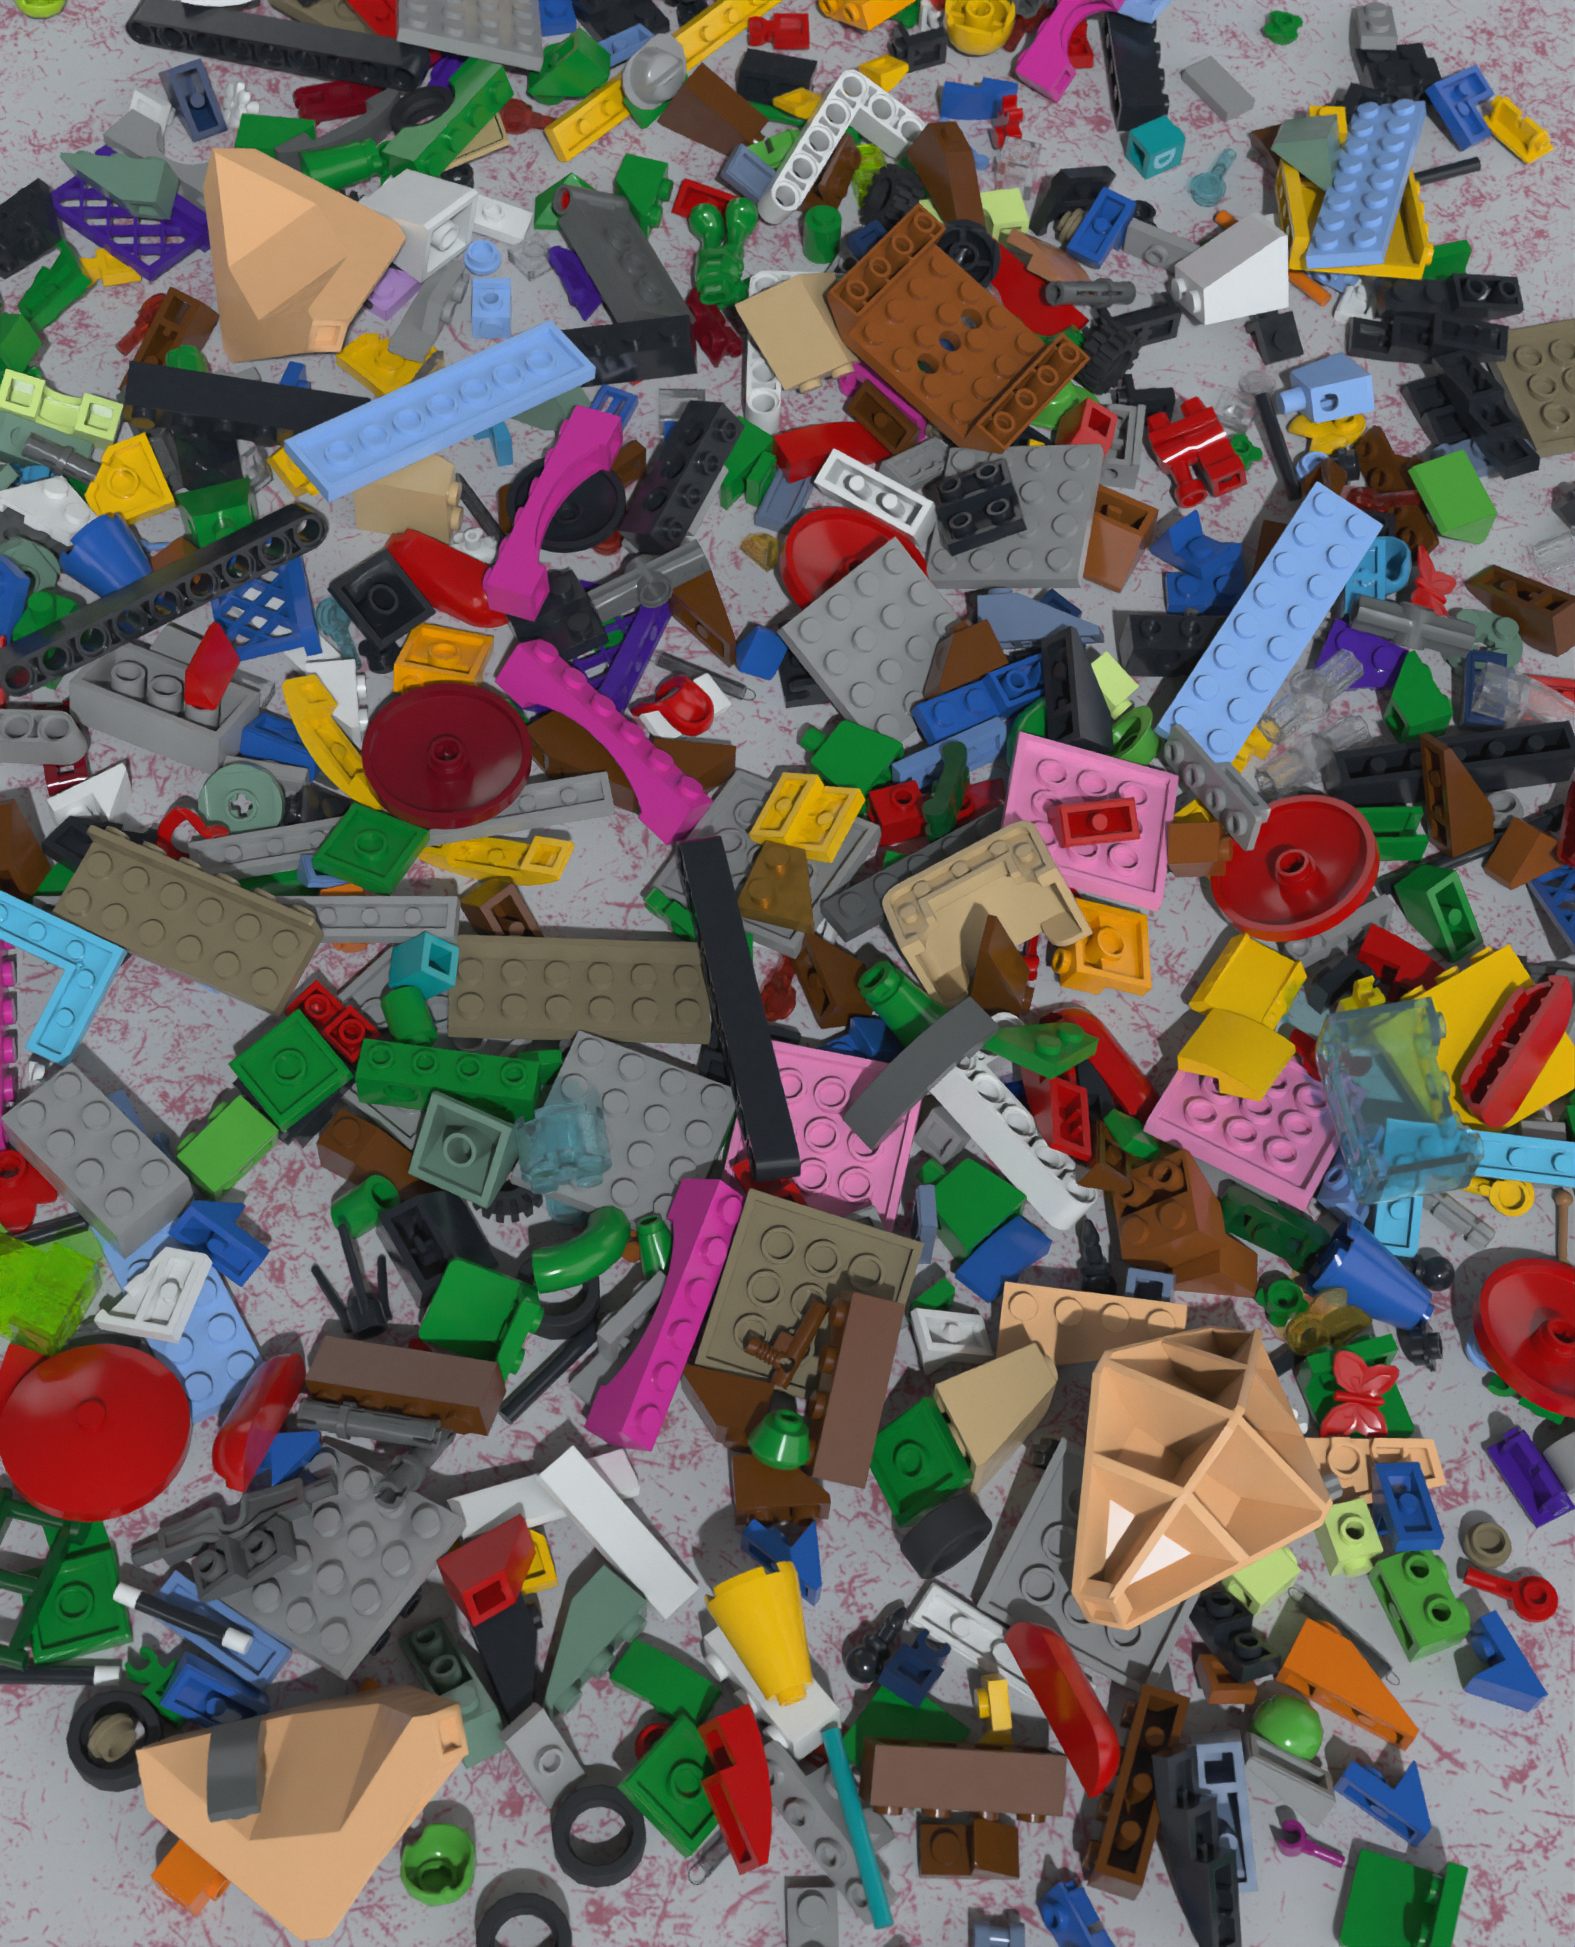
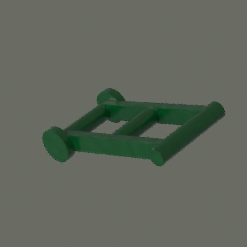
(38, 1588)

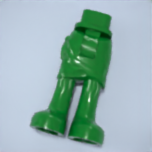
(720, 266)

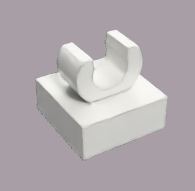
(153, 107)

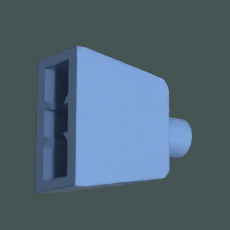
(1328, 390)

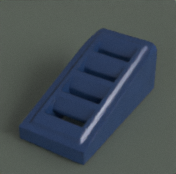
(1468, 719)

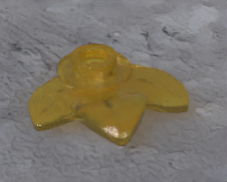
(1330, 1323)

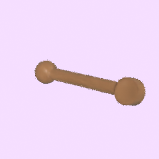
(1563, 1200)

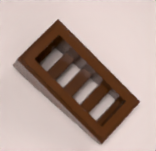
(1326, 473)

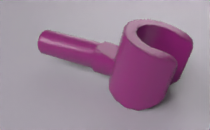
(1306, 1845)

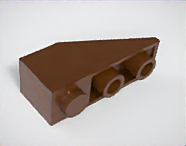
(569, 750)

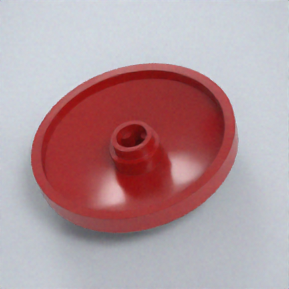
(831, 545)
(1305, 872)
(1528, 1330)
(95, 1432)

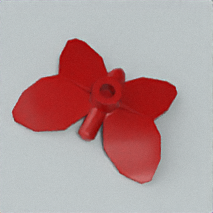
(1431, 585)
(1360, 1400)

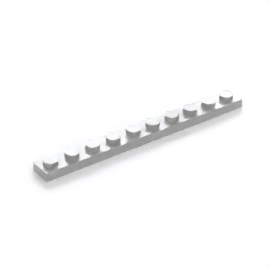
(281, 847)
(365, 917)

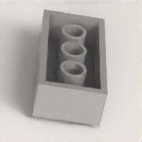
(143, 703)
(98, 1160)

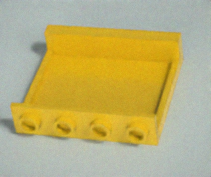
(1298, 210)
(1470, 1007)

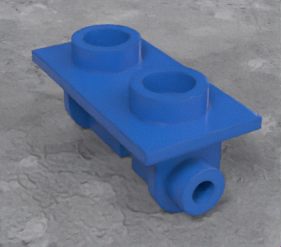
(1068, 1914)

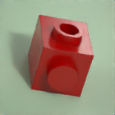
(897, 812)

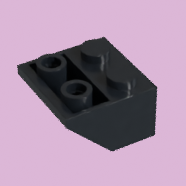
(424, 1237)

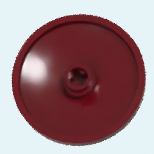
(446, 756)

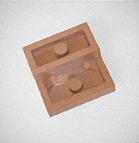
(1048, 259)

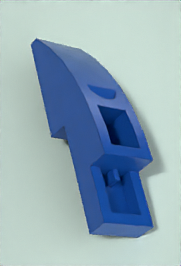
(997, 694)

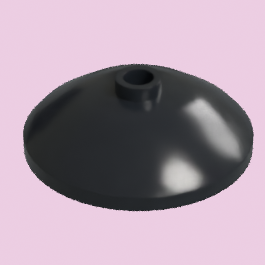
(584, 517)

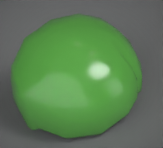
(1288, 1724)
(439, 1865)

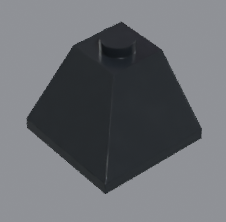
(381, 600)

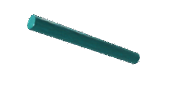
(857, 1829)

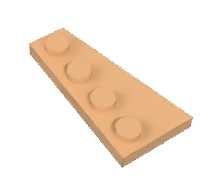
(1080, 1324)
(1354, 1459)

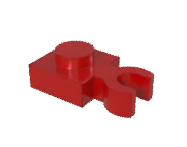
(785, 30)
(1007, 121)

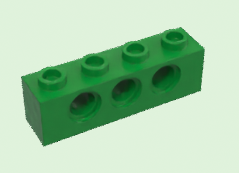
(409, 1074)

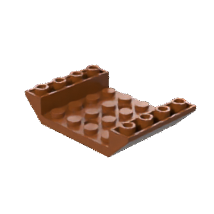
(913, 295)

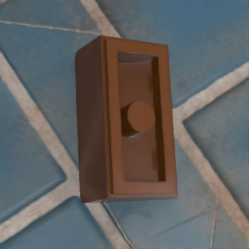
(883, 419)
(1109, 1164)

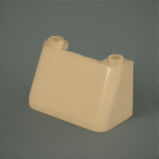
(945, 908)

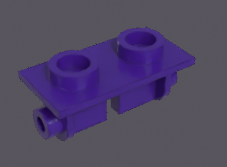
(578, 284)
(1529, 1477)

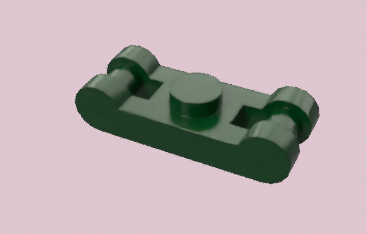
(947, 793)
(1273, 1228)

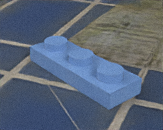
(983, 744)
(262, 1660)

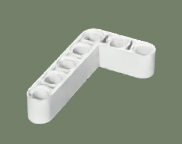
(843, 110)
(762, 385)
(1011, 1137)

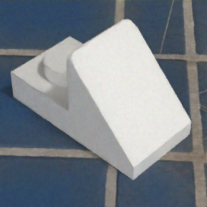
(100, 796)
(949, 1337)

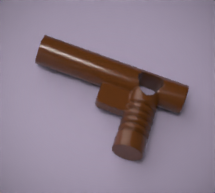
(789, 1346)

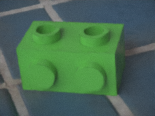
(226, 1148)
(1420, 1602)

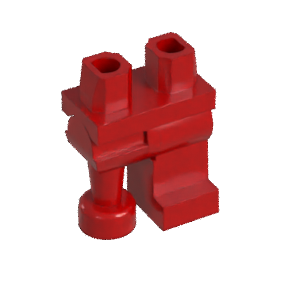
(1191, 441)

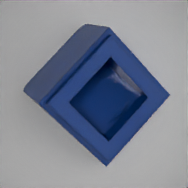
(760, 653)

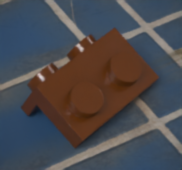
(835, 176)

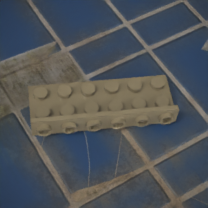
(190, 920)
(573, 984)

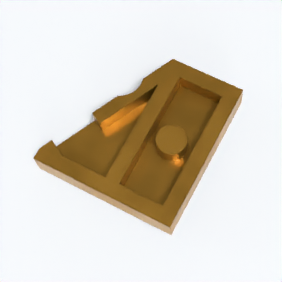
(779, 889)

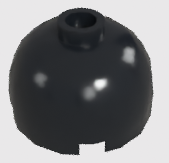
(972, 249)

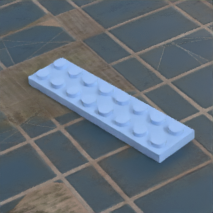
(1367, 186)
(438, 410)
(1271, 624)
(215, 1348)

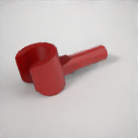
(1032, 958)

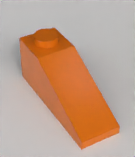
(1338, 1678)

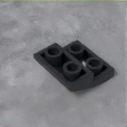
(978, 507)

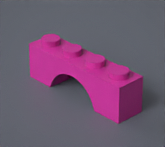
(1046, 63)

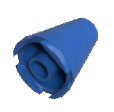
(106, 557)
(1371, 1277)

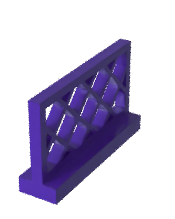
(185, 221)
(628, 658)

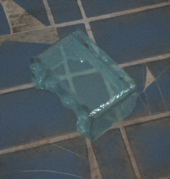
(1394, 1102)

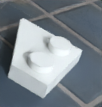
(49, 507)
(159, 1297)

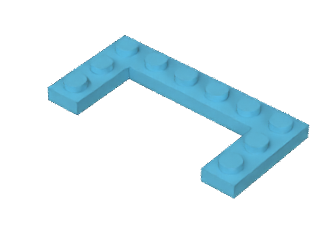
(89, 971)
(1505, 1158)

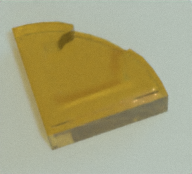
(761, 550)

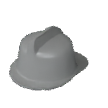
(654, 72)

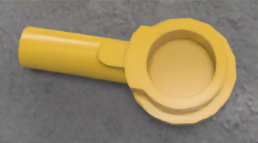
(1506, 1196)

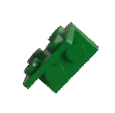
(1401, 1904)

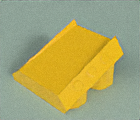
(1250, 982)

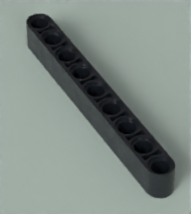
(278, 43)
(140, 596)
(738, 1010)

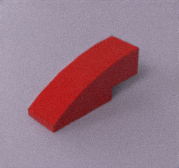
(806, 449)
(1398, 963)
(740, 1786)

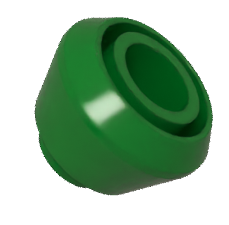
(781, 1440)

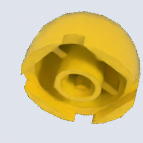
(978, 25)

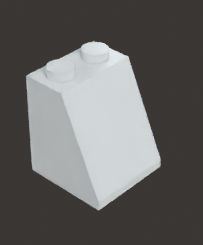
(433, 216)
(1235, 273)

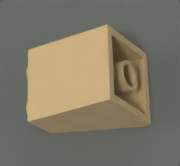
(799, 331)
(413, 498)
(996, 1409)

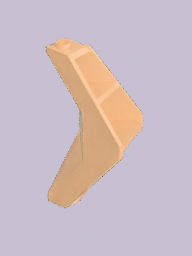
(288, 256)
(1186, 1472)
(334, 1801)

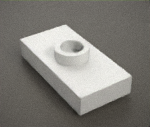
(501, 221)

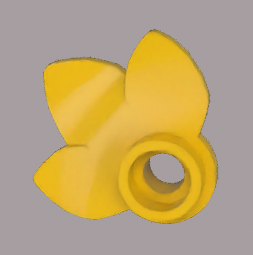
(1331, 434)

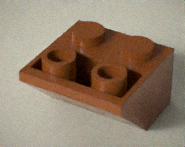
(1117, 538)
(1168, 1214)

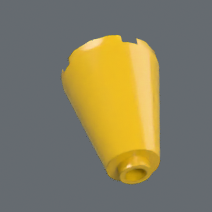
(766, 1630)

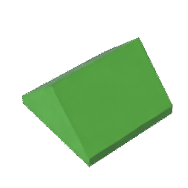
(1455, 497)

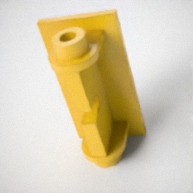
(1518, 134)

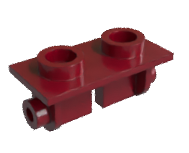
(710, 331)

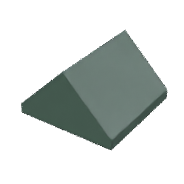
(1311, 147)
(464, 1150)

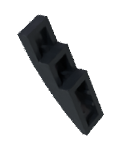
(1422, 340)
(1485, 416)
(1201, 1868)

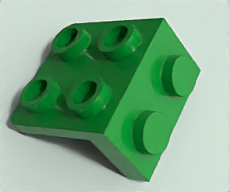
(482, 1314)
(1319, 1383)

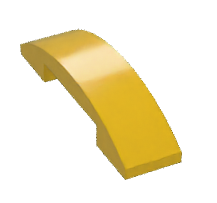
(883, 71)
(311, 712)
(503, 859)

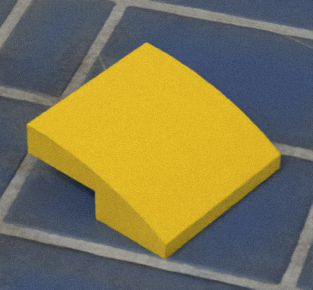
(808, 815)
(1236, 1052)

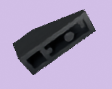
(1073, 696)
(510, 1654)

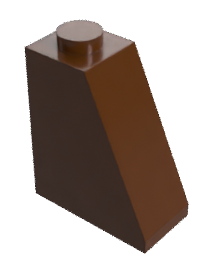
(713, 113)

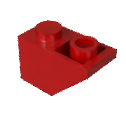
(1087, 425)
(489, 1570)

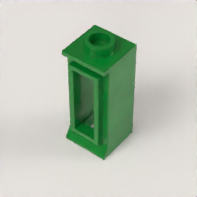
(1396, 832)

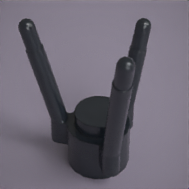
(365, 1315)

